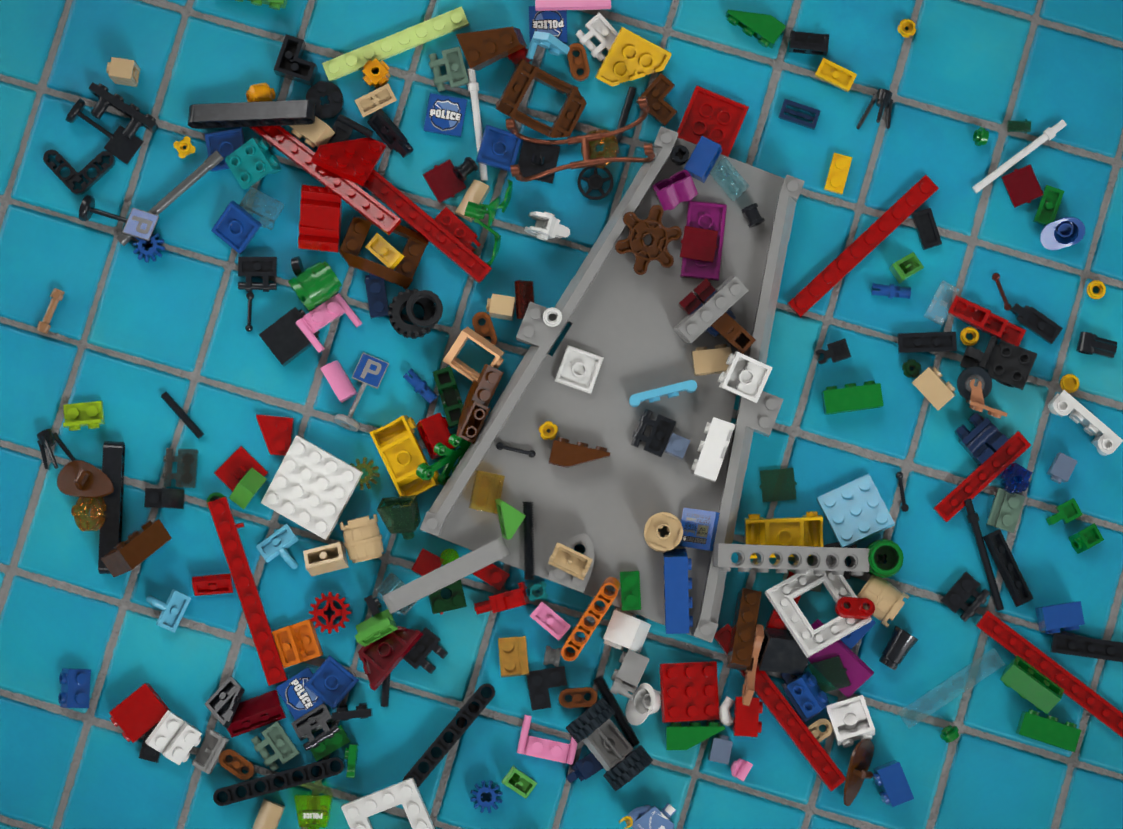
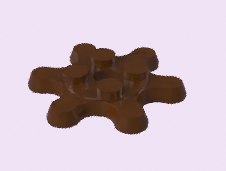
(660, 237)

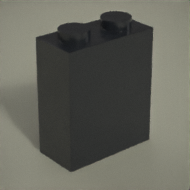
(286, 338)
(781, 653)

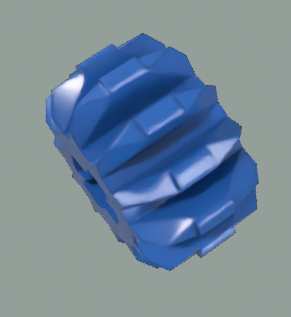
(152, 252)
(486, 789)

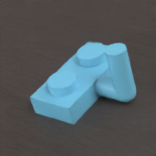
(547, 41)
(277, 544)
(171, 610)

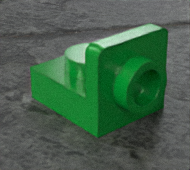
(1086, 538)

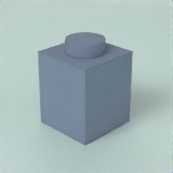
(677, 446)
(1061, 468)
(720, 749)

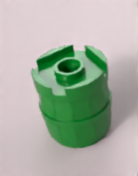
(315, 285)
(893, 554)

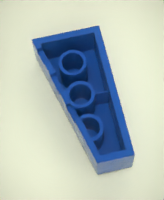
(676, 591)

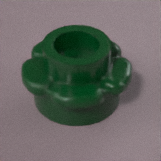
(911, 373)

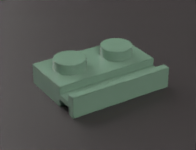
(1005, 510)

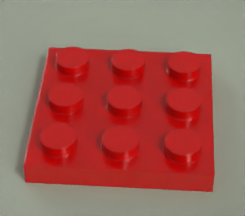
(713, 118)
(689, 691)

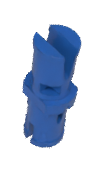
(891, 291)
(420, 386)

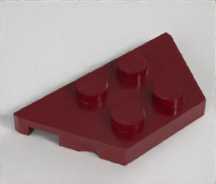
(385, 654)

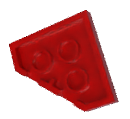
(350, 158)

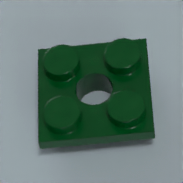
(456, 600)

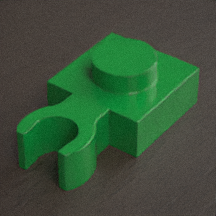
(351, 754)

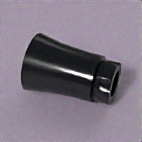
(897, 648)

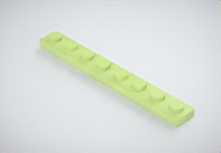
(396, 43)

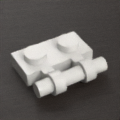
(602, 31)

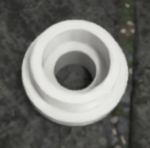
(549, 311)

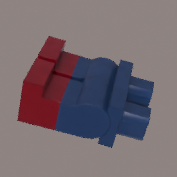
(691, 303)

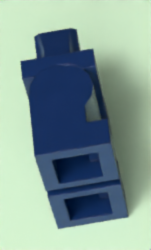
(979, 436)

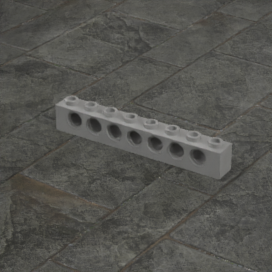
(723, 552)

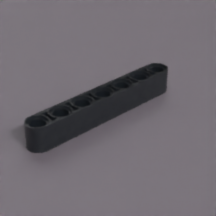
(252, 114)
(111, 530)
(451, 727)
(269, 781)

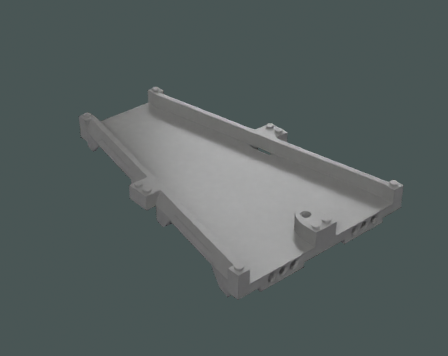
(631, 326)

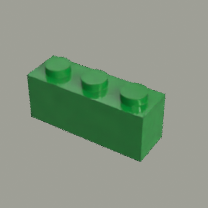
(852, 398)
(1032, 685)
(1048, 730)

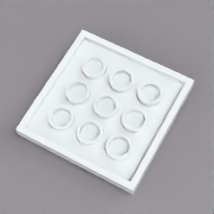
(312, 487)

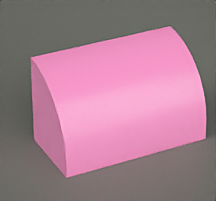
(339, 381)

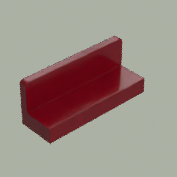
(256, 713)

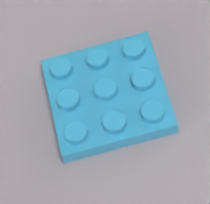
(855, 511)

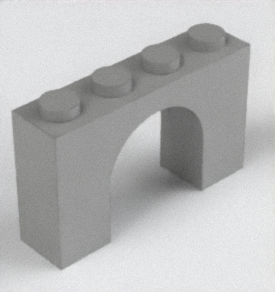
(726, 296)

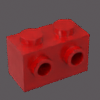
(432, 431)
(747, 717)

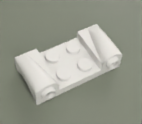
(1105, 438)

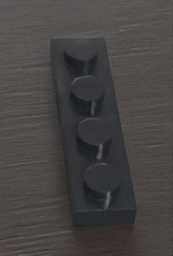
(1008, 568)
(1087, 647)

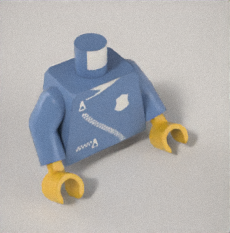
(650, 817)

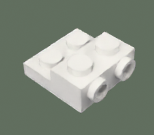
(744, 376)
(850, 721)
(174, 738)

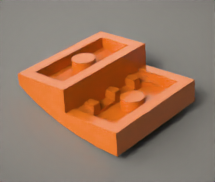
(297, 643)

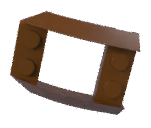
(516, 89)
(403, 272)

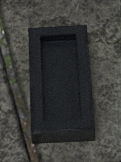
(926, 228)

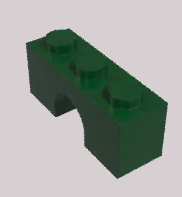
(449, 395)

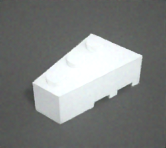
(713, 449)

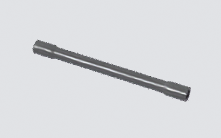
(212, 161)

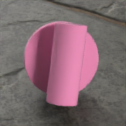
(741, 769)

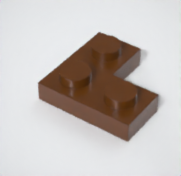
(655, 96)

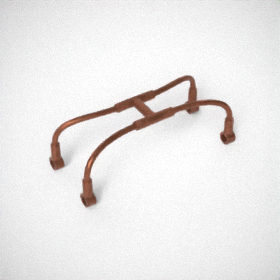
(584, 140)

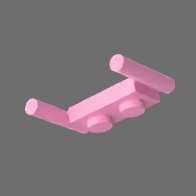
(324, 315)
(545, 748)

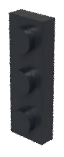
(927, 342)

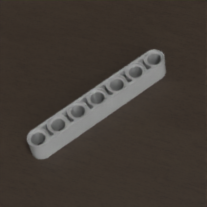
(446, 575)

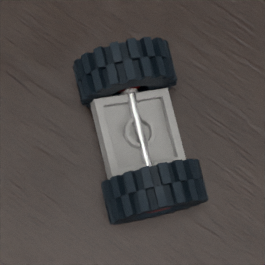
(609, 744)

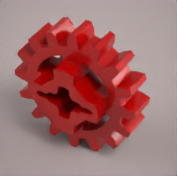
(338, 612)

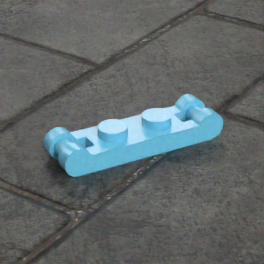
(670, 391)

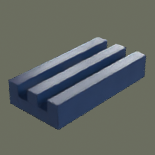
(798, 114)

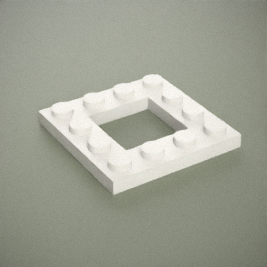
(807, 638)
(402, 793)

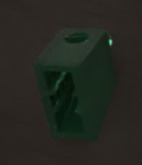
(400, 515)

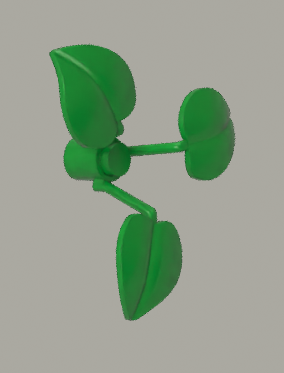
(478, 212)

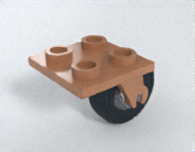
(974, 386)

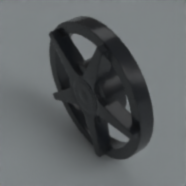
(595, 182)

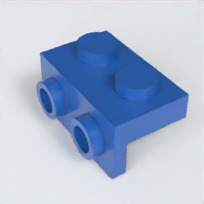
(74, 688)
(808, 694)

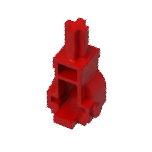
(504, 600)

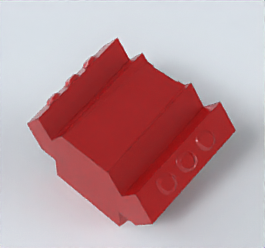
(319, 219)

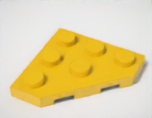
(631, 59)

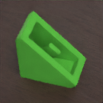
(906, 267)
(247, 488)
(508, 518)
(519, 782)

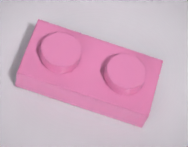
(550, 621)

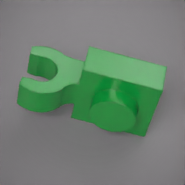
(1066, 511)

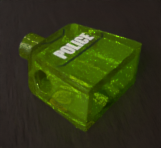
(313, 810)

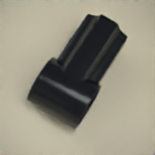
(1091, 344)

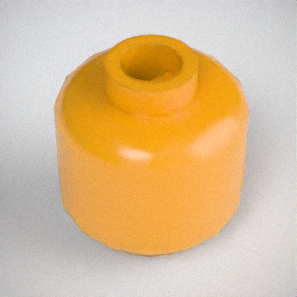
(260, 93)

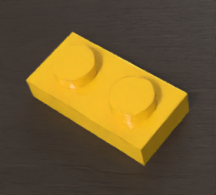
(835, 75)
(838, 173)
(384, 251)

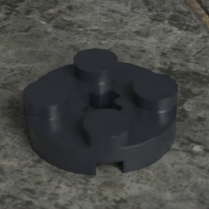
(334, 96)

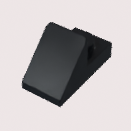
(164, 498)

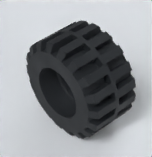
(398, 323)

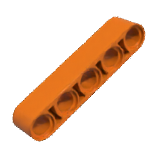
(584, 625)

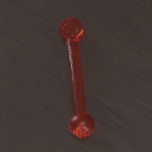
(995, 277)

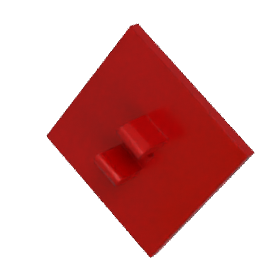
(237, 467)

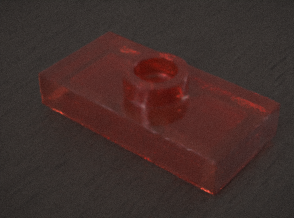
(523, 295)

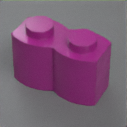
(675, 190)

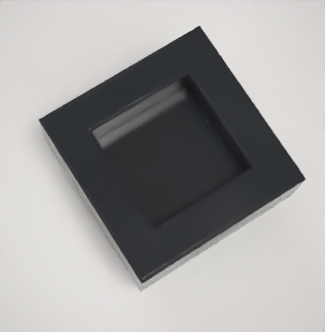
(373, 604)

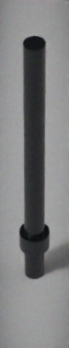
(973, 519)

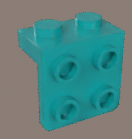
(252, 162)

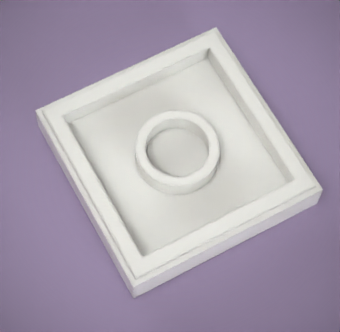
(579, 369)

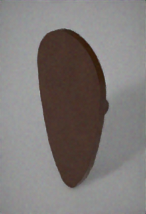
(83, 480)
(858, 769)

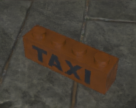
(743, 629)

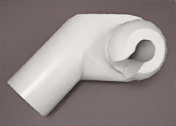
(724, 713)

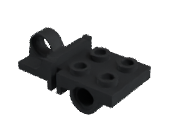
(1003, 362)

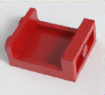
(139, 713)

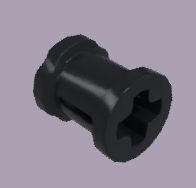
(684, 151)
(465, 169)
(753, 215)

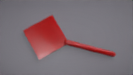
(426, 563)

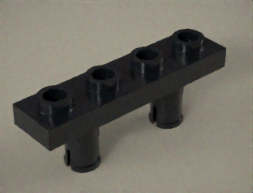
(116, 101)

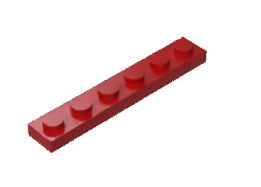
(982, 476)

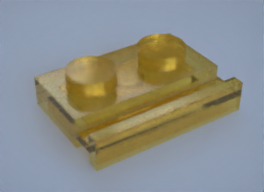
(485, 490)

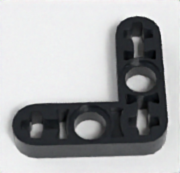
(76, 177)

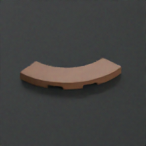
(749, 682)

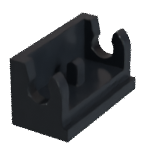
(808, 43)

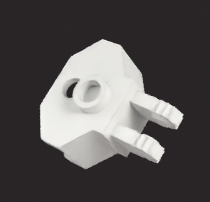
(546, 226)

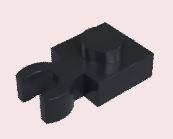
(836, 351)

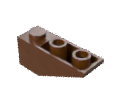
(733, 333)
(570, 455)

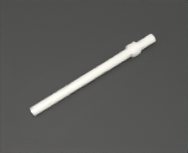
(473, 88)
(1048, 134)

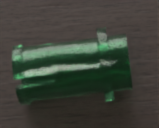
(1019, 126)

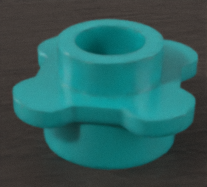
(541, 587)

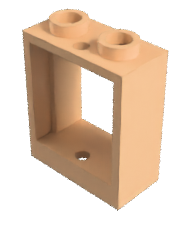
(452, 360)

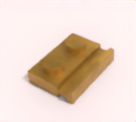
(513, 656)

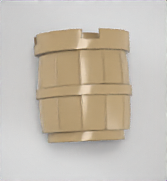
(653, 537)
(362, 538)
(885, 598)

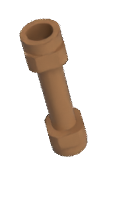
(57, 295)

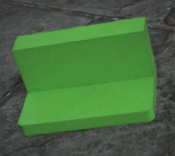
(375, 628)

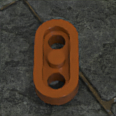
(579, 62)
(485, 330)
(578, 697)
(235, 767)

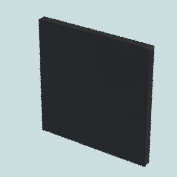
(538, 158)

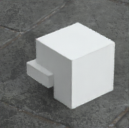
(626, 631)

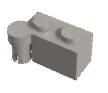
(629, 673)

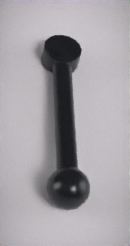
(250, 296)
(500, 446)
(904, 507)

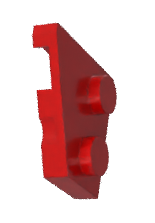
(276, 433)

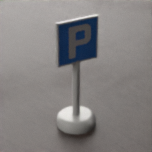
(369, 372)

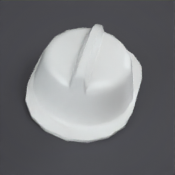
(644, 702)

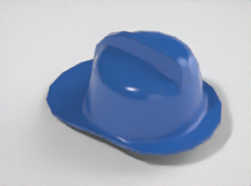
(1062, 233)

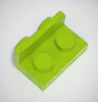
(83, 414)

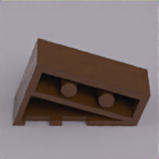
(489, 46)
(136, 548)

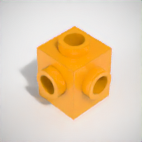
(378, 79)

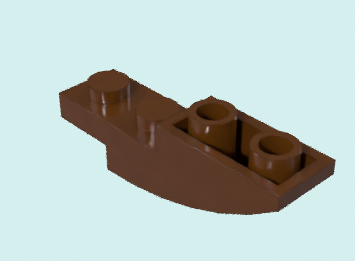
(476, 403)

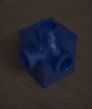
(1020, 474)

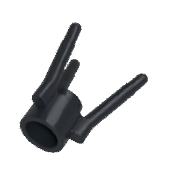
(882, 100)
(46, 440)

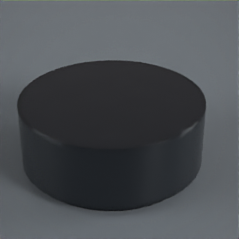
(297, 265)

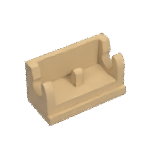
(375, 100)
(570, 561)

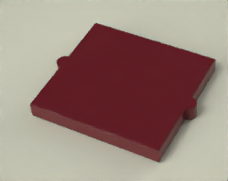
(443, 181)
(1022, 185)
(698, 244)

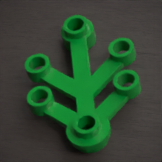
(427, 471)

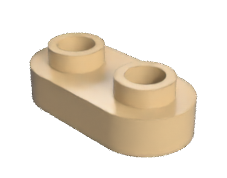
(814, 728)

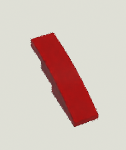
(986, 321)

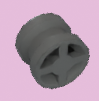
(552, 656)

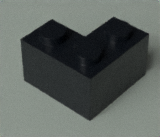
(290, 62)

